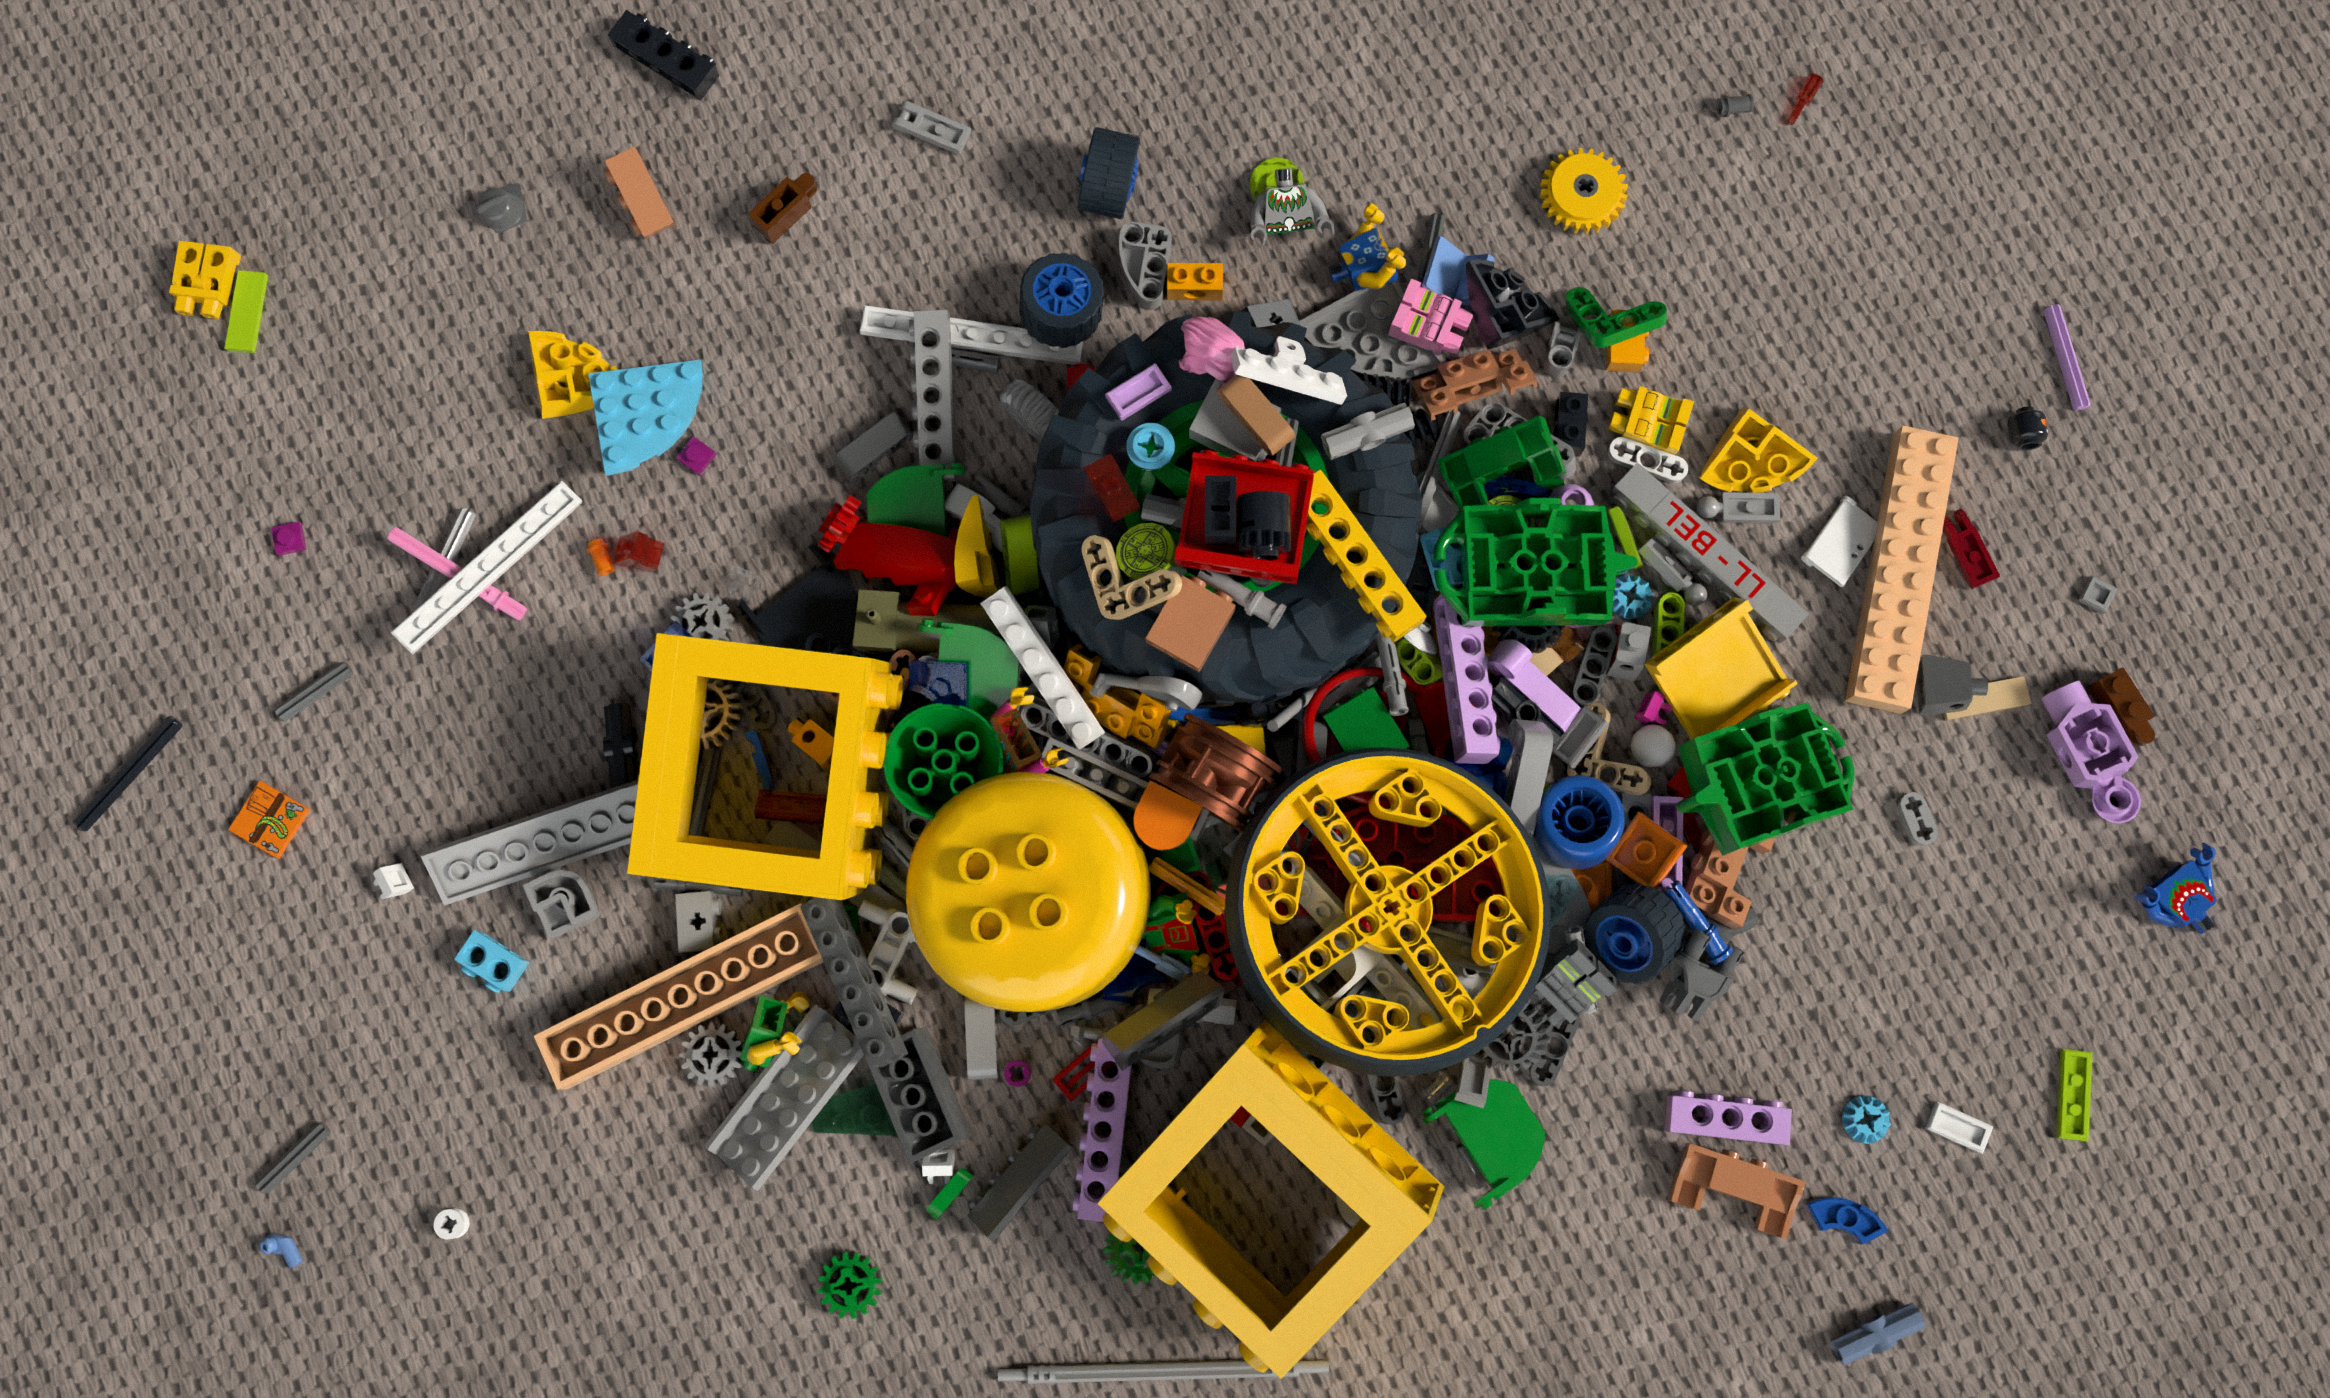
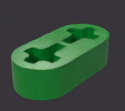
(949, 1193)

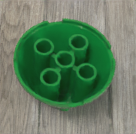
(934, 740)

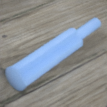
(1165, 963)

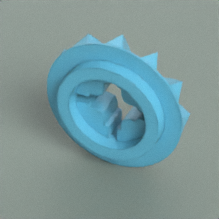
(1141, 436)
(1637, 607)
(1854, 1112)

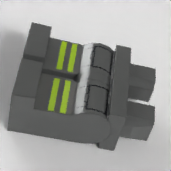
(1572, 983)

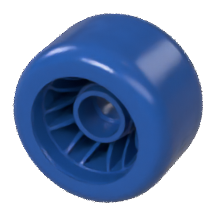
(1580, 801)

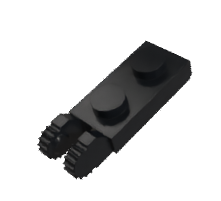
(1259, 715)

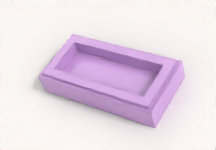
(1138, 391)

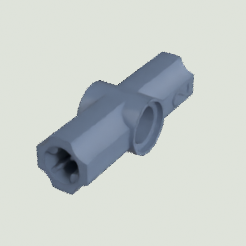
(1878, 1333)

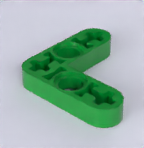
(1645, 316)

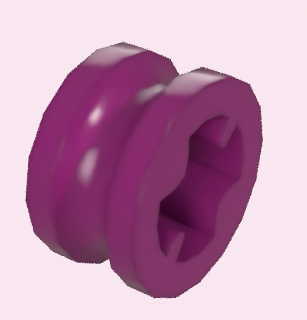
(1026, 1072)

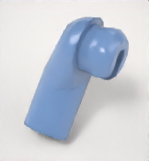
(284, 1246)

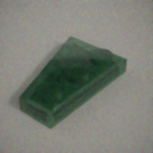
(855, 1113)

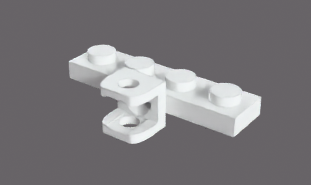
(1288, 371)

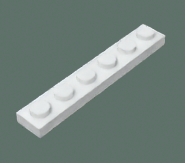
(1042, 667)

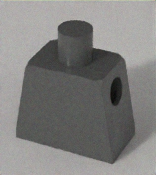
(1946, 685)

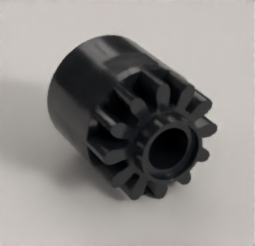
(1264, 524)

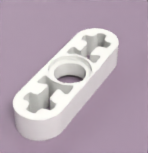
(1631, 445)

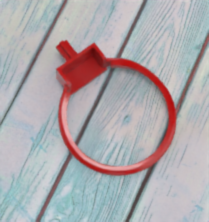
(1430, 705)

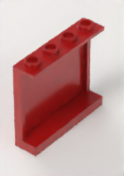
(1250, 477)

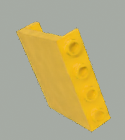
(1719, 671)

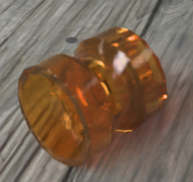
(1568, 646)

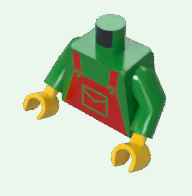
(1174, 931)

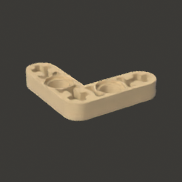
(1116, 589)
(1597, 767)

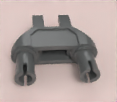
(1696, 981)

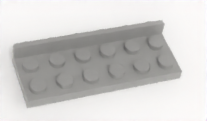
(786, 1098)

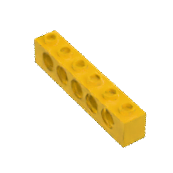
(1374, 564)

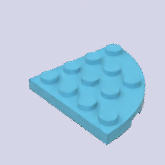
(643, 410)

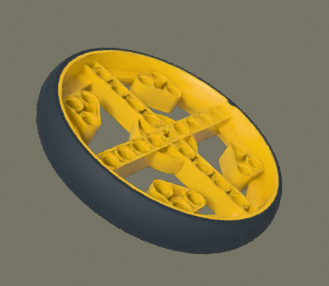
(1522, 909)

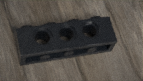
(633, 28)

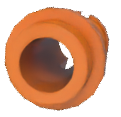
(600, 556)

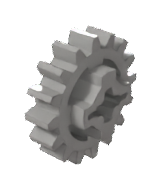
(708, 613)
(712, 1067)

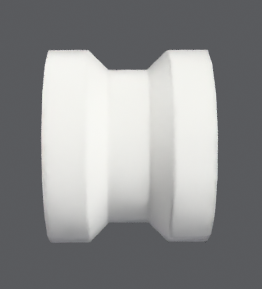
(458, 1223)

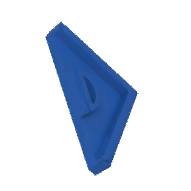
(761, 759)

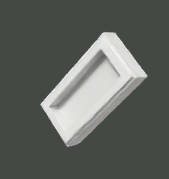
(1959, 1127)

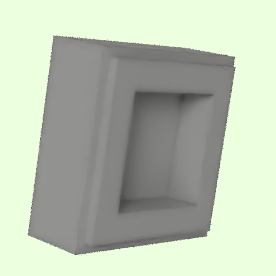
(2097, 594)

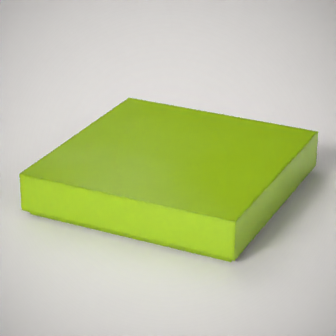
(1625, 535)

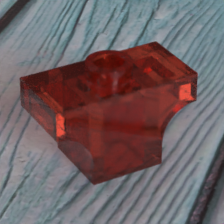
(1111, 488)
(638, 552)

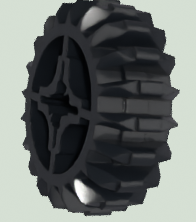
(1543, 635)

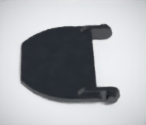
(817, 604)

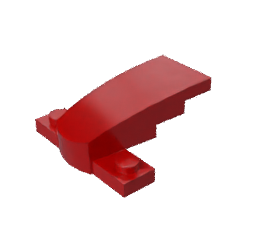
(906, 557)

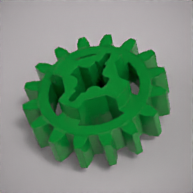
(1127, 1259)
(851, 1299)

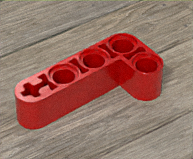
(1207, 928)

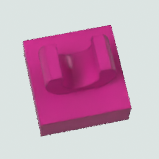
(1650, 707)

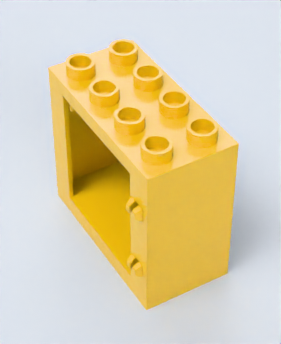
(670, 762)
(1329, 1137)

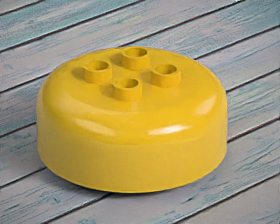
(1028, 892)

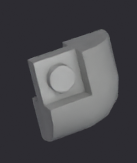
(562, 902)

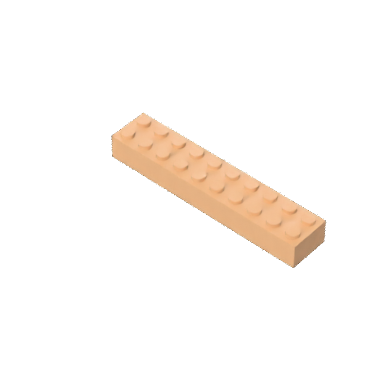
(1901, 570)
(678, 998)

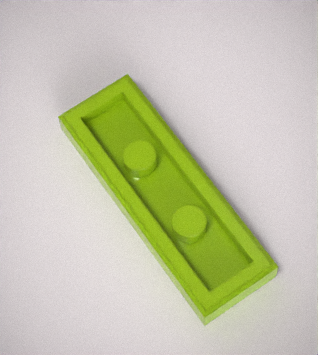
(246, 311)
(2074, 1095)

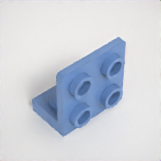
(1448, 271)

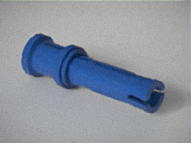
(1716, 948)

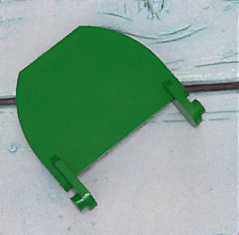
(912, 497)
(990, 659)
(1500, 1137)

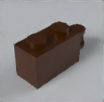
(783, 206)
(2127, 703)

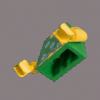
(766, 1028)

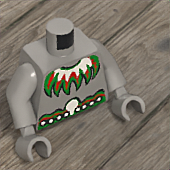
(1287, 209)

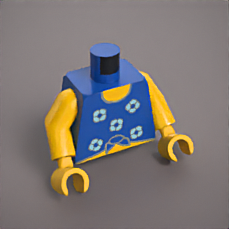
(1367, 257)

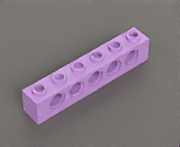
(1460, 690)
(1091, 1142)

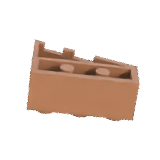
(638, 193)

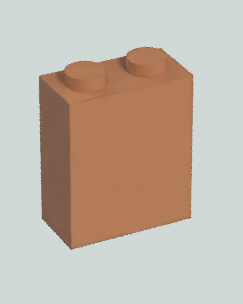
(1191, 623)

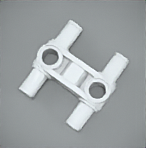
(889, 950)

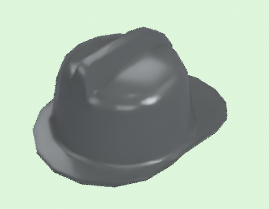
(502, 207)

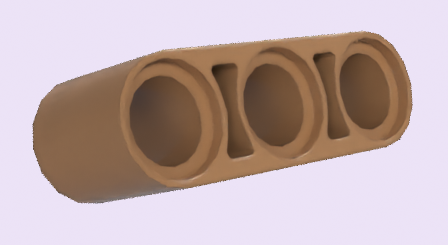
(1256, 414)

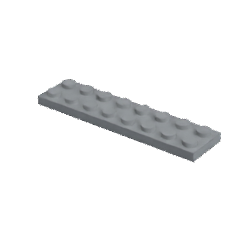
(533, 844)

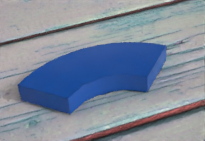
(1846, 1215)

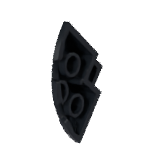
(1504, 305)

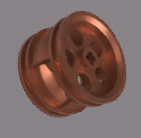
(1215, 770)

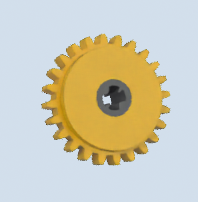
(1584, 208)

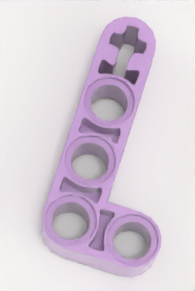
(1513, 662)

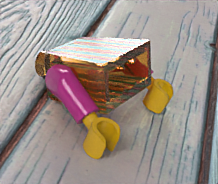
(1017, 743)

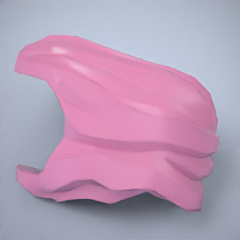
(1209, 347)

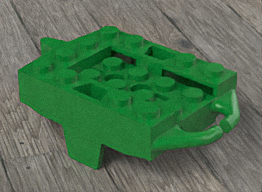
(1500, 536)
(1769, 772)

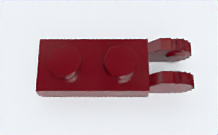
(1970, 551)

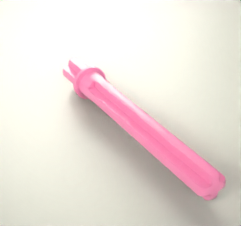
(491, 595)

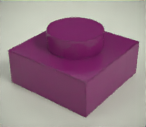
(696, 455)
(288, 538)

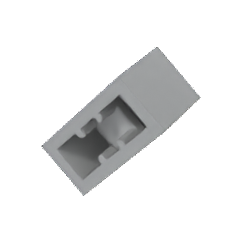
(690, 909)

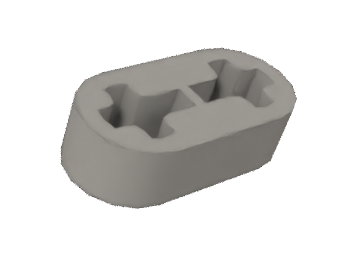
(1911, 822)

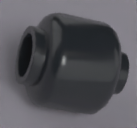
(2027, 428)

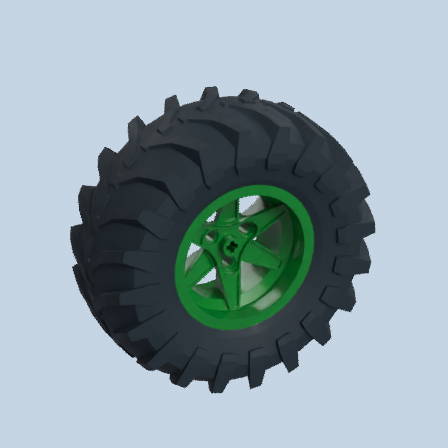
(1322, 617)

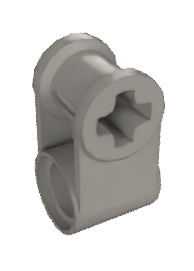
(1563, 346)

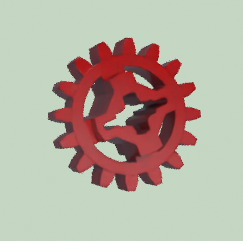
(839, 523)

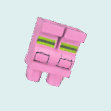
(1427, 319)

